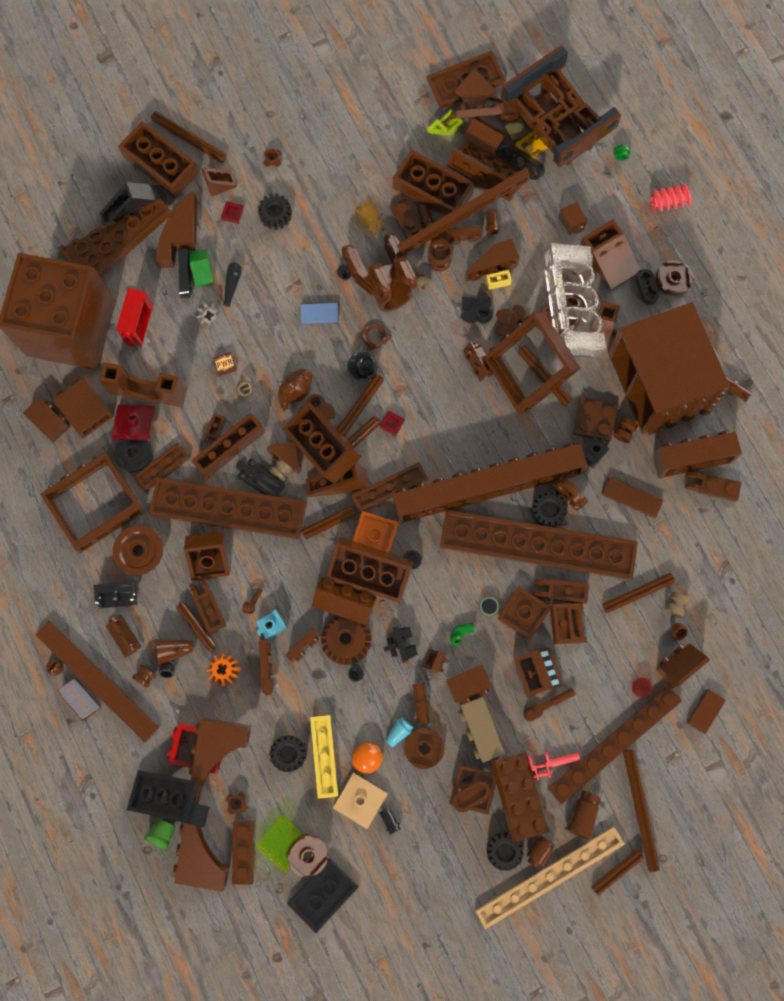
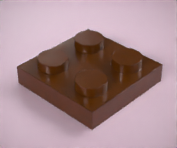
(595, 419)
(524, 613)

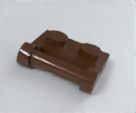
(563, 624)

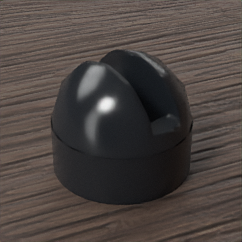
(341, 269)
(166, 670)
(354, 676)

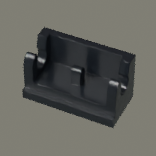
(115, 594)

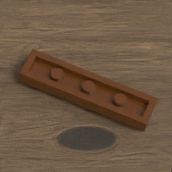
(386, 488)

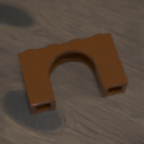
(166, 390)

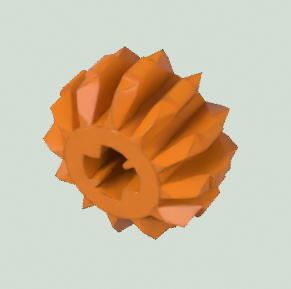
(216, 668)

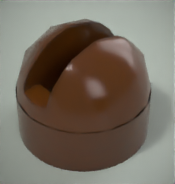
(678, 631)
(58, 668)

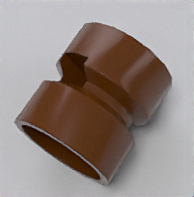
(439, 255)

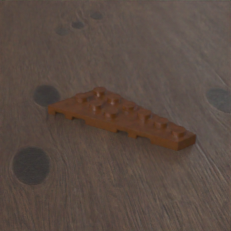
(113, 241)

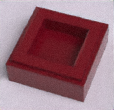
(232, 212)
(392, 423)

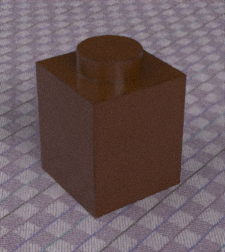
(573, 218)

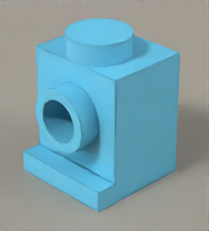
(278, 625)

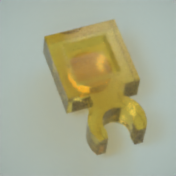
(369, 216)

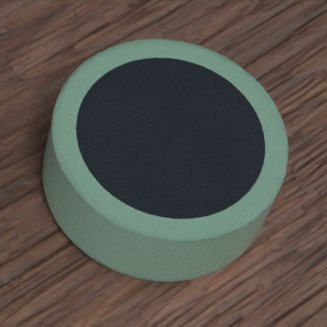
(489, 606)

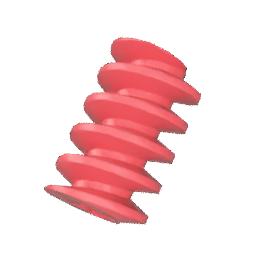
(669, 197)

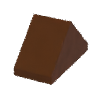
(218, 180)
(288, 453)

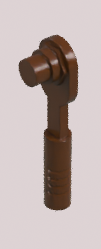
(536, 711)

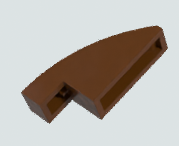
(178, 231)

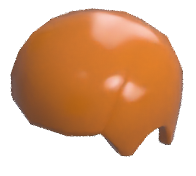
(366, 758)

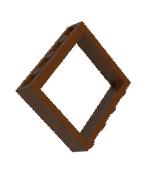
(505, 378)
(108, 527)

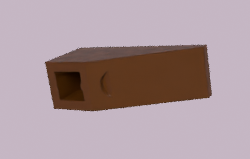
(497, 258)

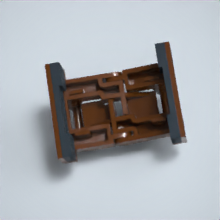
(544, 115)

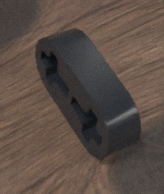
(643, 287)

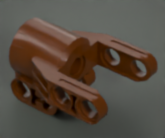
(387, 283)

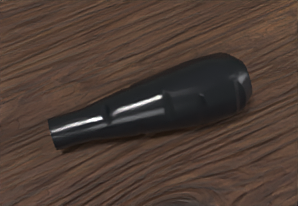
(232, 278)

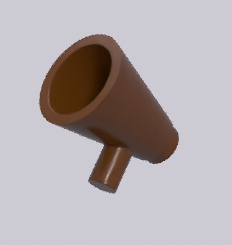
(172, 649)

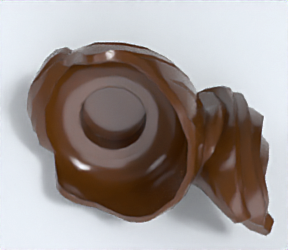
(295, 387)

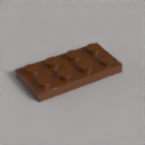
(447, 80)
(519, 797)

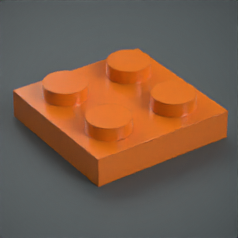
(375, 531)

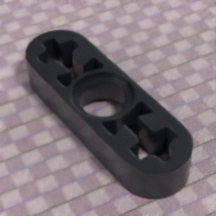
(512, 160)
(184, 272)

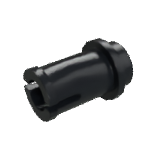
(390, 820)

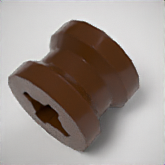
(144, 676)

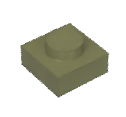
(516, 130)

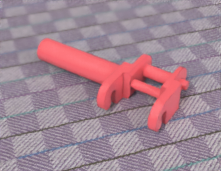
(553, 763)

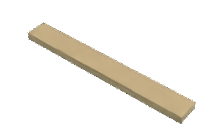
(549, 877)

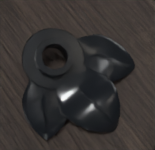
(475, 307)

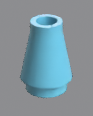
(399, 731)

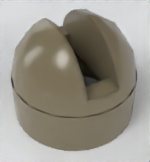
(422, 282)
(244, 390)

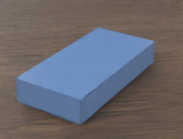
(319, 313)

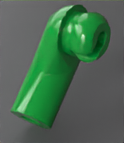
(459, 632)

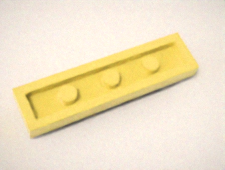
(324, 756)

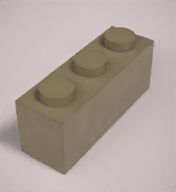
(481, 730)

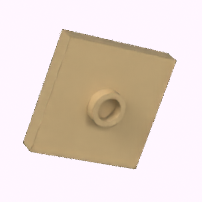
(360, 800)

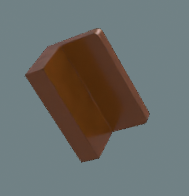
(485, 135)

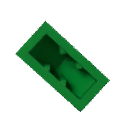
(201, 268)

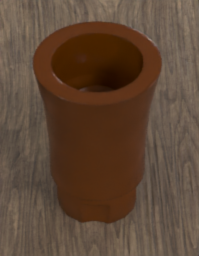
(584, 816)

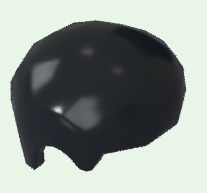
(362, 366)

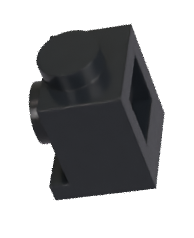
(592, 457)

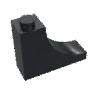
(130, 200)

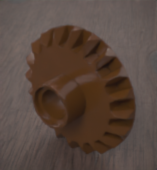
(126, 545)
(345, 653)

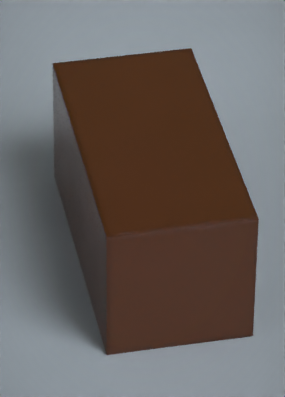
(216, 426)

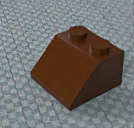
(207, 555)
(681, 665)

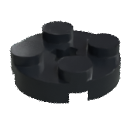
(133, 464)

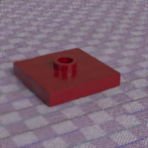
(133, 422)

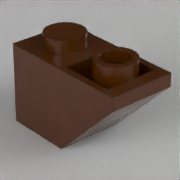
(608, 314)

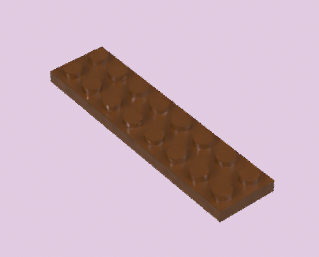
(227, 508)

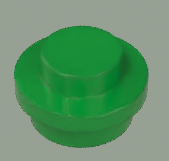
(621, 152)

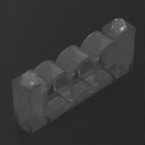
(579, 260)

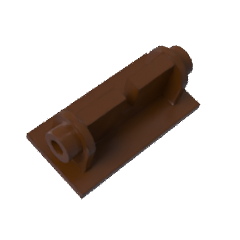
(473, 353)
(123, 635)

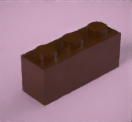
(344, 601)

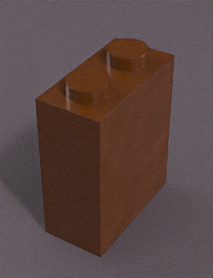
(82, 407)

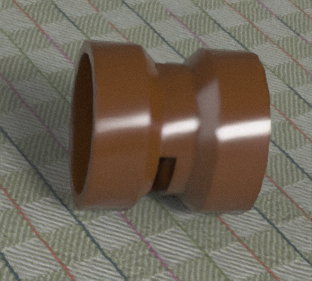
(625, 430)

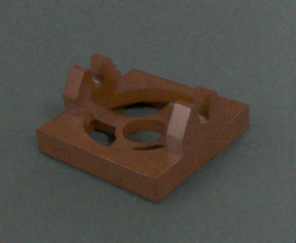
(463, 771)

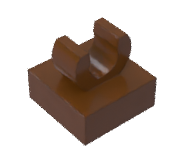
(433, 661)

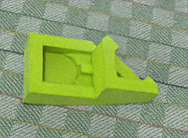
(439, 129)

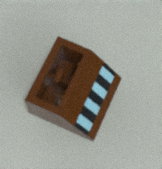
(537, 672)

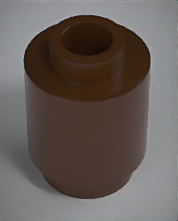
(540, 852)

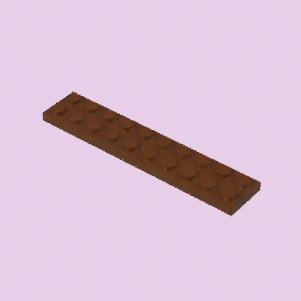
(539, 544)

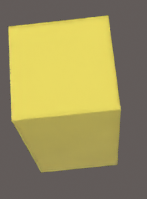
(498, 279)

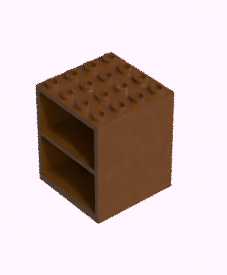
(57, 311)
(668, 368)

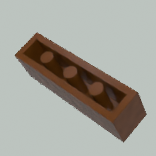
(228, 446)

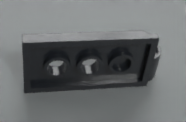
(177, 803)

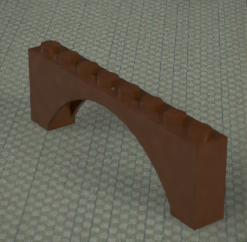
(196, 861)

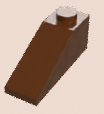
(351, 481)

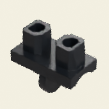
(405, 652)

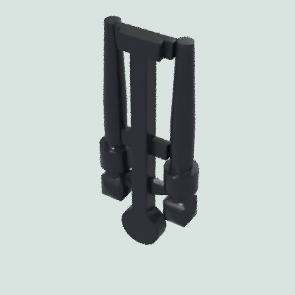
(241, 466)

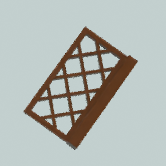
(479, 170)

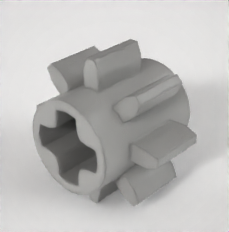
(205, 312)

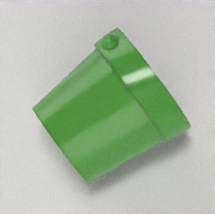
(160, 834)

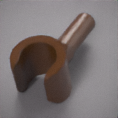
(250, 607)

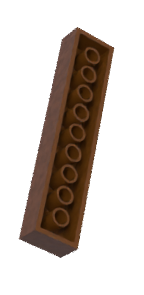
(489, 483)

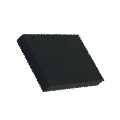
(323, 895)

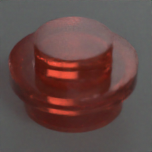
(642, 687)

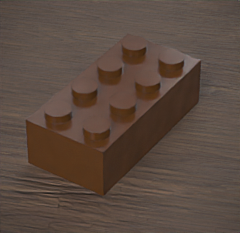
(158, 159)
(432, 184)
(321, 442)
(697, 454)
(369, 569)

